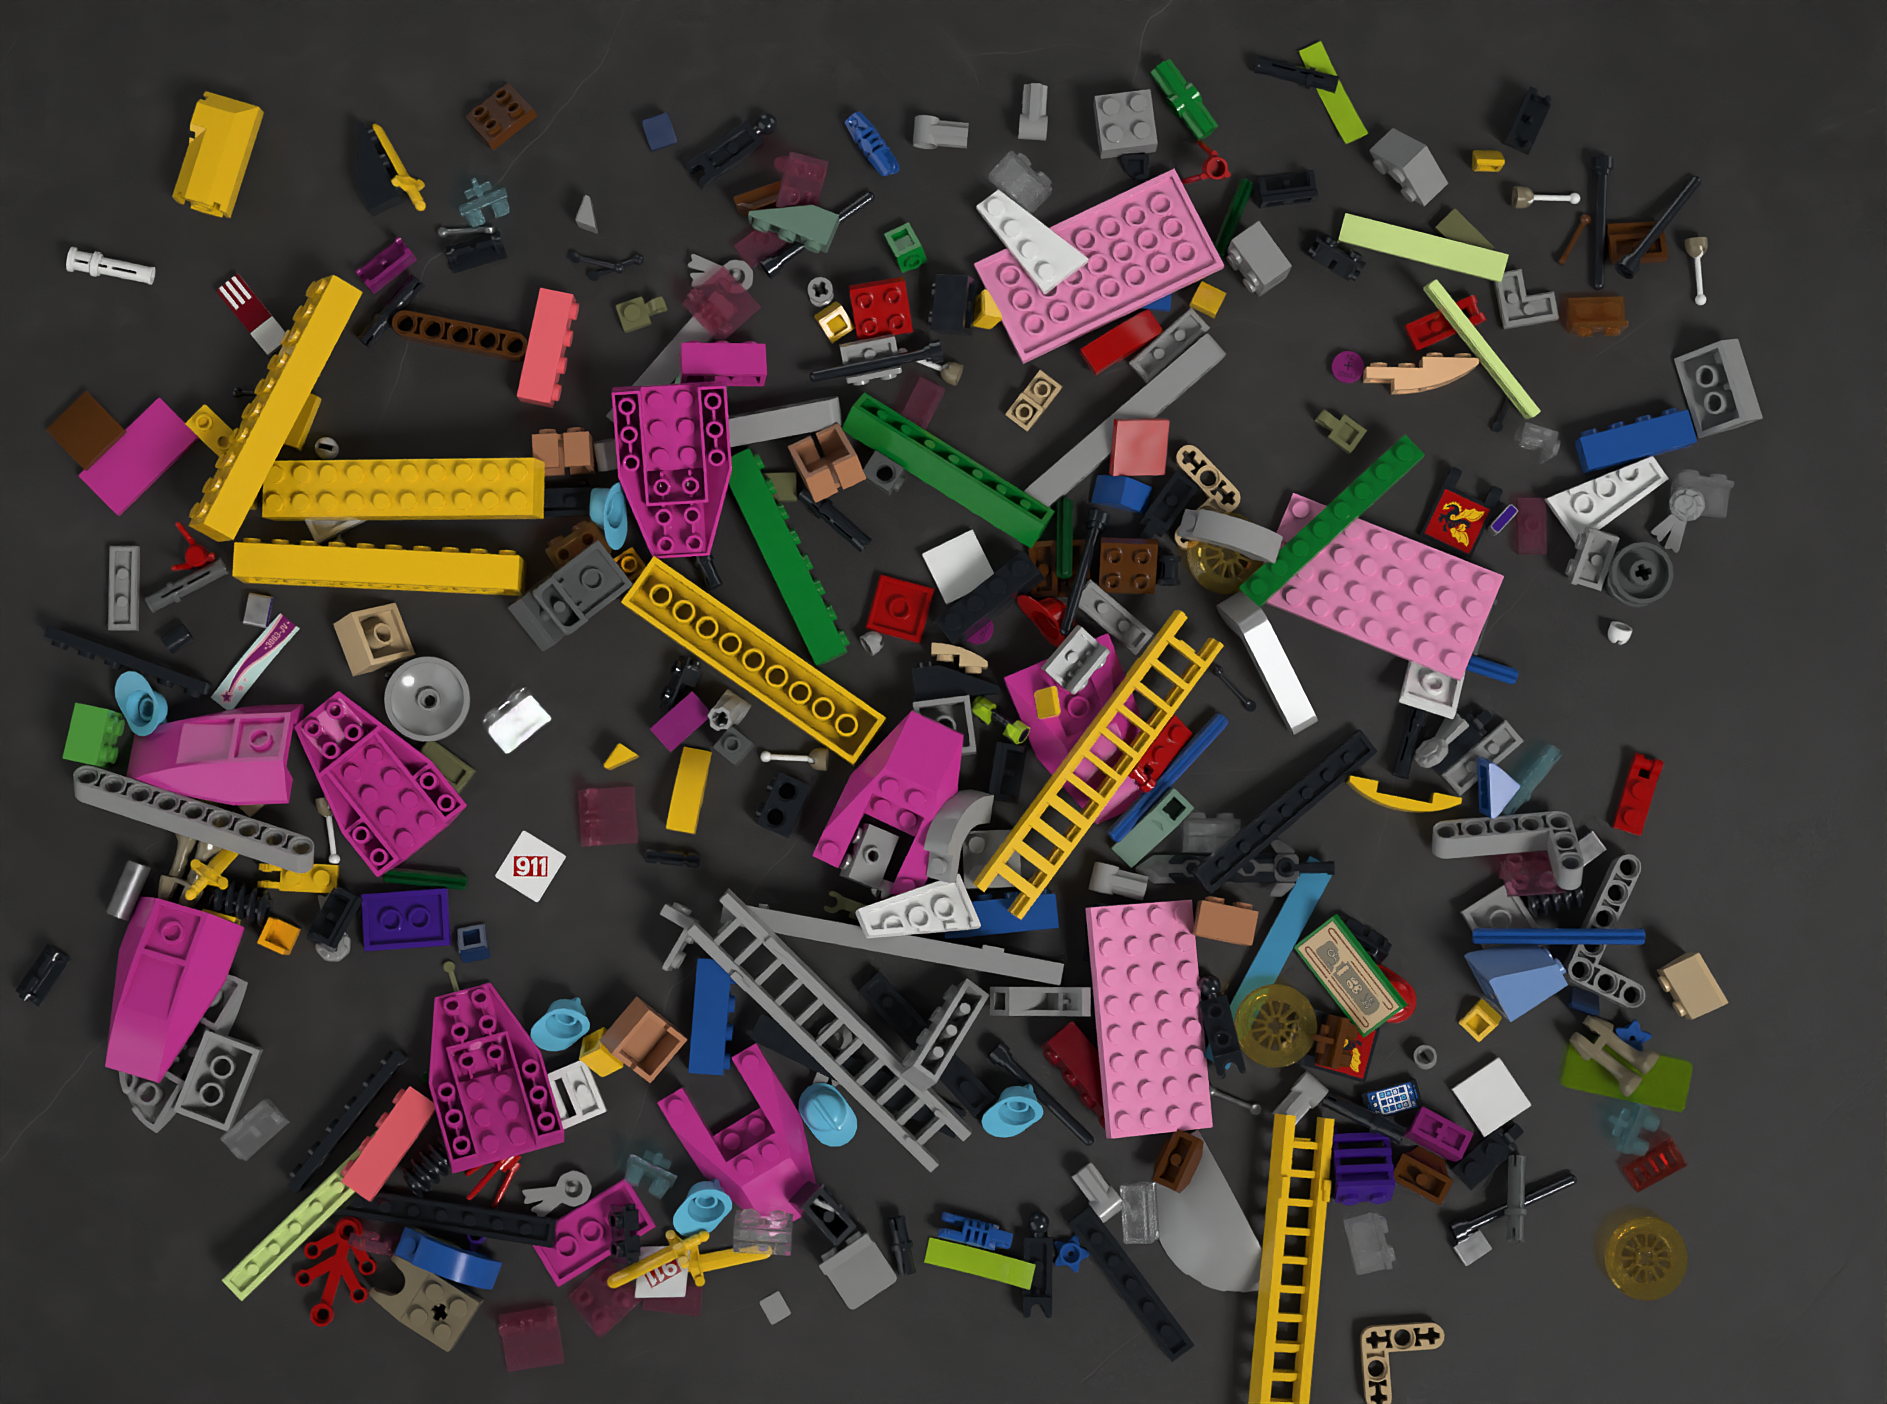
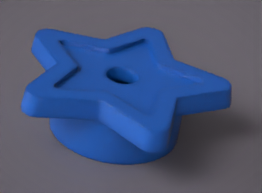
(1633, 1030)
(1078, 1253)

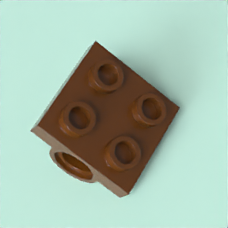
(501, 116)
(1128, 565)

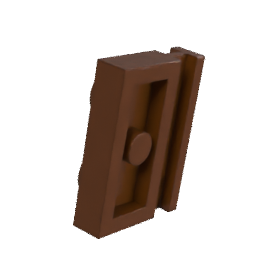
(1626, 236)

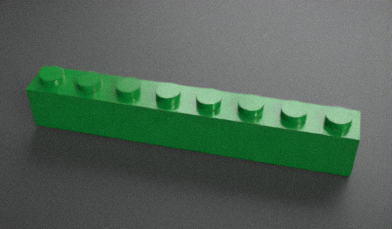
(947, 470)
(785, 560)

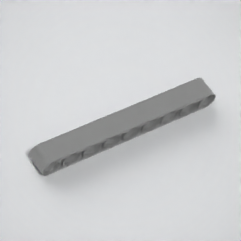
(1145, 404)
(756, 426)
(194, 819)

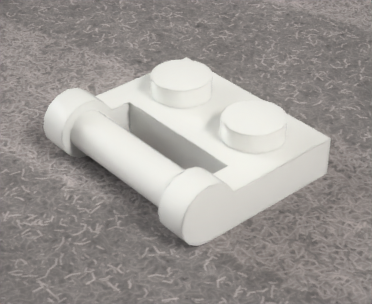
(582, 1093)

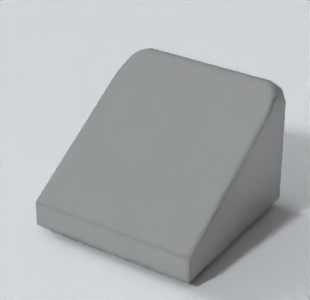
(585, 216)

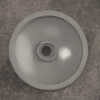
(408, 693)

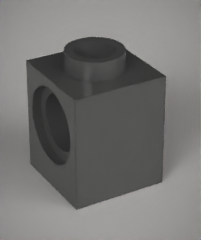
(879, 462)
(733, 746)

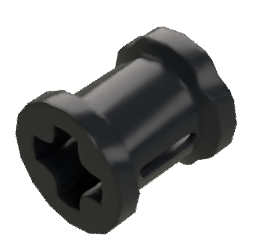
(1168, 570)

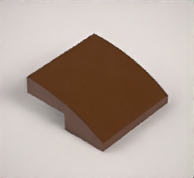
(86, 430)
(1044, 557)

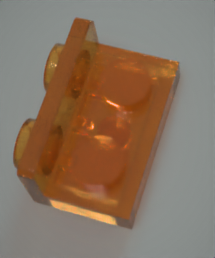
(1596, 315)

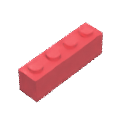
(547, 347)
(389, 1144)

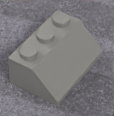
(1718, 388)
(218, 1080)

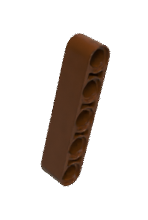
(451, 327)

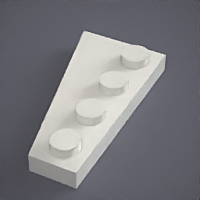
(1035, 246)
(1605, 497)
(921, 911)

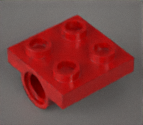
(880, 308)

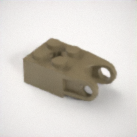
(418, 1301)

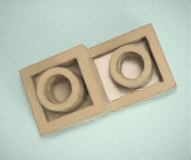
(1034, 400)
(967, 660)

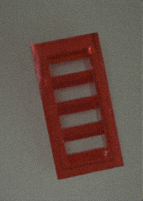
(1659, 1150)

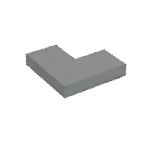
(1522, 310)

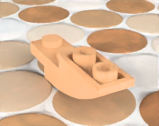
(1432, 372)

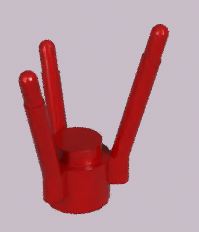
(1212, 168)
(195, 555)
(508, 1163)

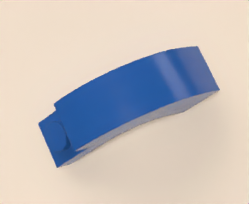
(448, 1261)

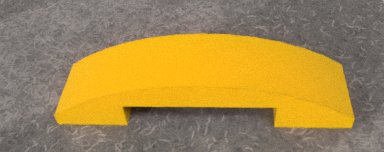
(1368, 788)

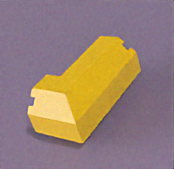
(218, 154)

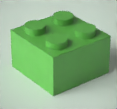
(93, 736)

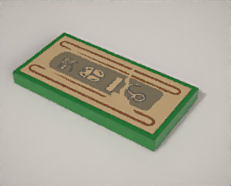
(1350, 975)

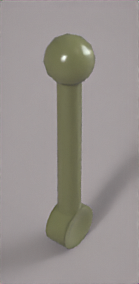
(450, 967)

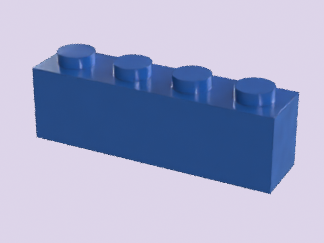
(1635, 441)
(997, 920)
(711, 1019)

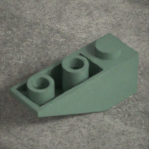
(803, 224)
(1153, 827)

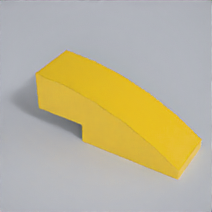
(689, 790)

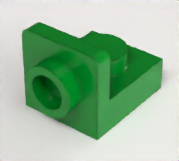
(906, 247)

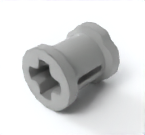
(816, 284)

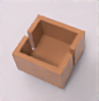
(572, 447)
(836, 469)
(1224, 922)
(643, 1039)

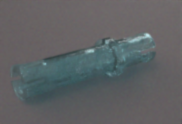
(1532, 778)

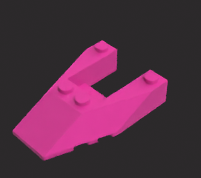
(902, 786)
(759, 1157)

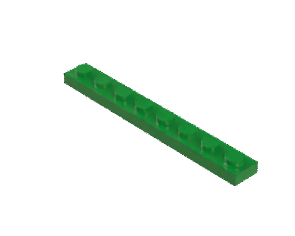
(1332, 521)

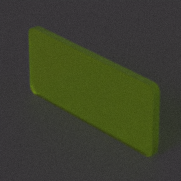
(1661, 1087)

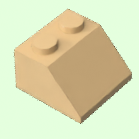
(373, 638)
(1691, 986)

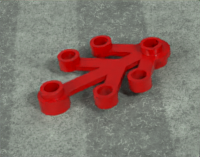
(338, 1266)

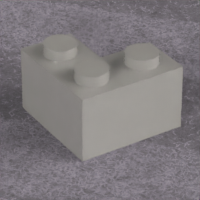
(1409, 165)

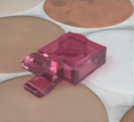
(371, 1243)

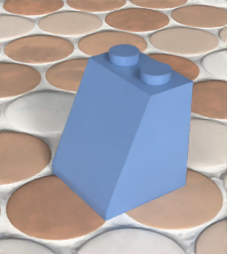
(1516, 976)

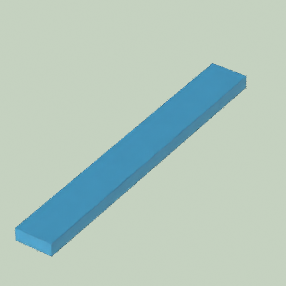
(1280, 939)

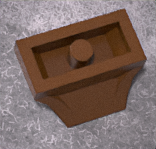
(758, 199)
(1178, 1161)
(1423, 1174)

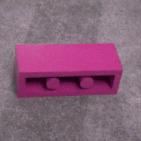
(723, 361)

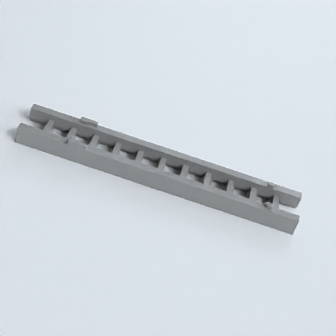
(987, 959)
(845, 1015)

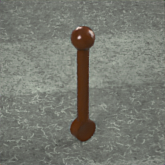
(1584, 220)

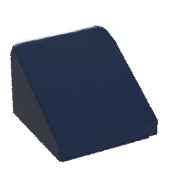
(659, 131)
(473, 943)
(1583, 1001)

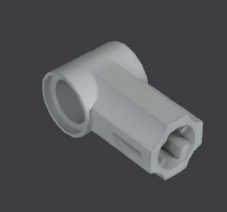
(1033, 117)
(932, 132)
(728, 711)
(1110, 880)
(1304, 1095)
(1101, 1196)

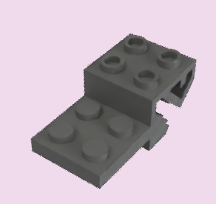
(569, 596)

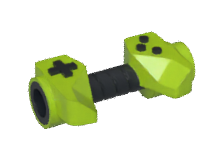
(986, 712)

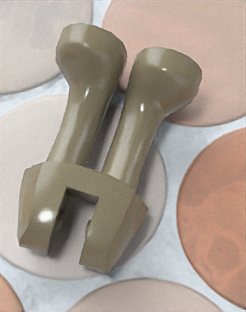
(170, 883)
(1641, 1061)

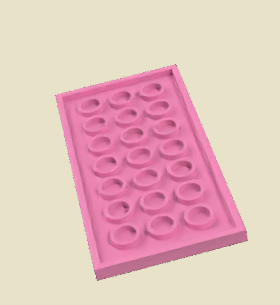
(1136, 251)
(1390, 592)
(1148, 1018)

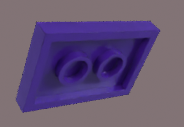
(406, 919)

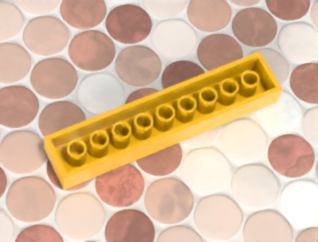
(274, 408)
(405, 489)
(379, 568)
(754, 661)

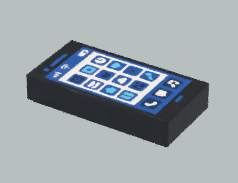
(1393, 1098)

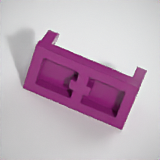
(386, 265)
(680, 721)
(1438, 1134)

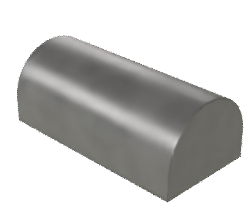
(128, 890)

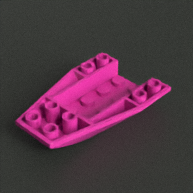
(221, 755)
(376, 783)
(165, 982)

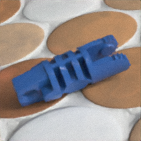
(872, 144)
(975, 1232)

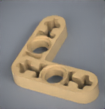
(1214, 502)
(1380, 1353)

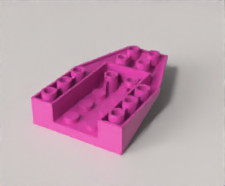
(674, 462)
(1056, 736)
(488, 1081)

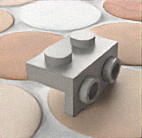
(870, 349)
(1592, 558)
(1075, 660)

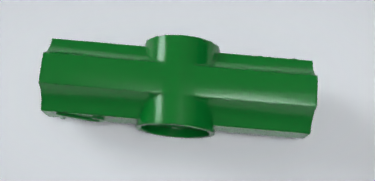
(1184, 99)

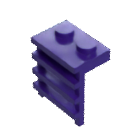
(1365, 1181)

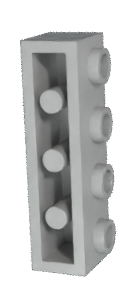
(944, 1035)

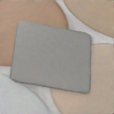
(775, 1307)

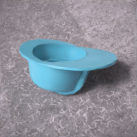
(609, 513)
(140, 704)
(560, 1025)
(1013, 1112)
(827, 1114)
(702, 1209)

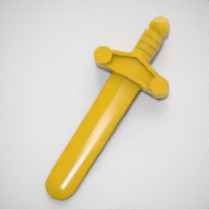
(403, 179)
(210, 873)
(677, 1249)
(717, 1260)

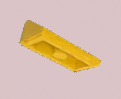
(303, 423)

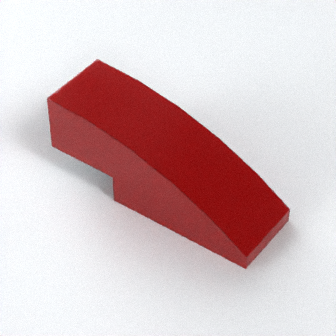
(1121, 342)

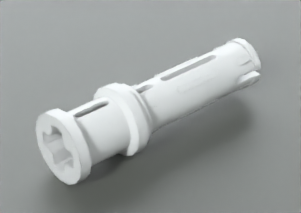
(97, 260)

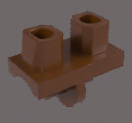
(1332, 1041)

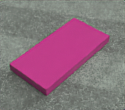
(139, 457)
(585, 1233)

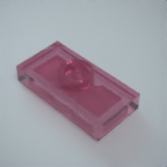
(758, 246)
(923, 402)
(1531, 526)
(679, 1305)

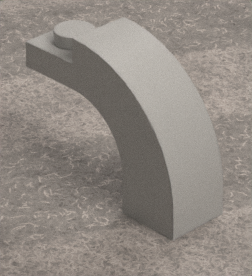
(1231, 533)
(950, 829)
(1040, 1001)

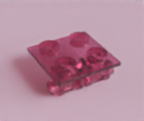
(801, 180)
(721, 305)
(607, 816)
(1527, 874)
(600, 1304)
(531, 1338)

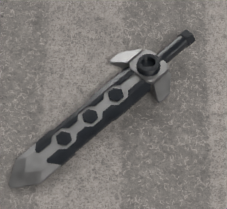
(1261, 869)

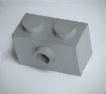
(868, 856)

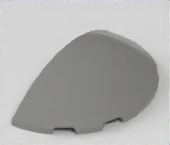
(155, 1101)
(1208, 1231)

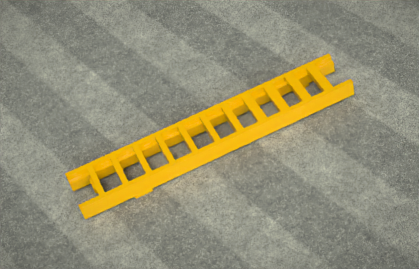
(1115, 776)
(1272, 1260)

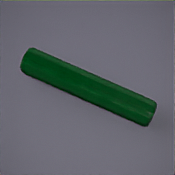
(1233, 216)
(1064, 538)
(426, 878)

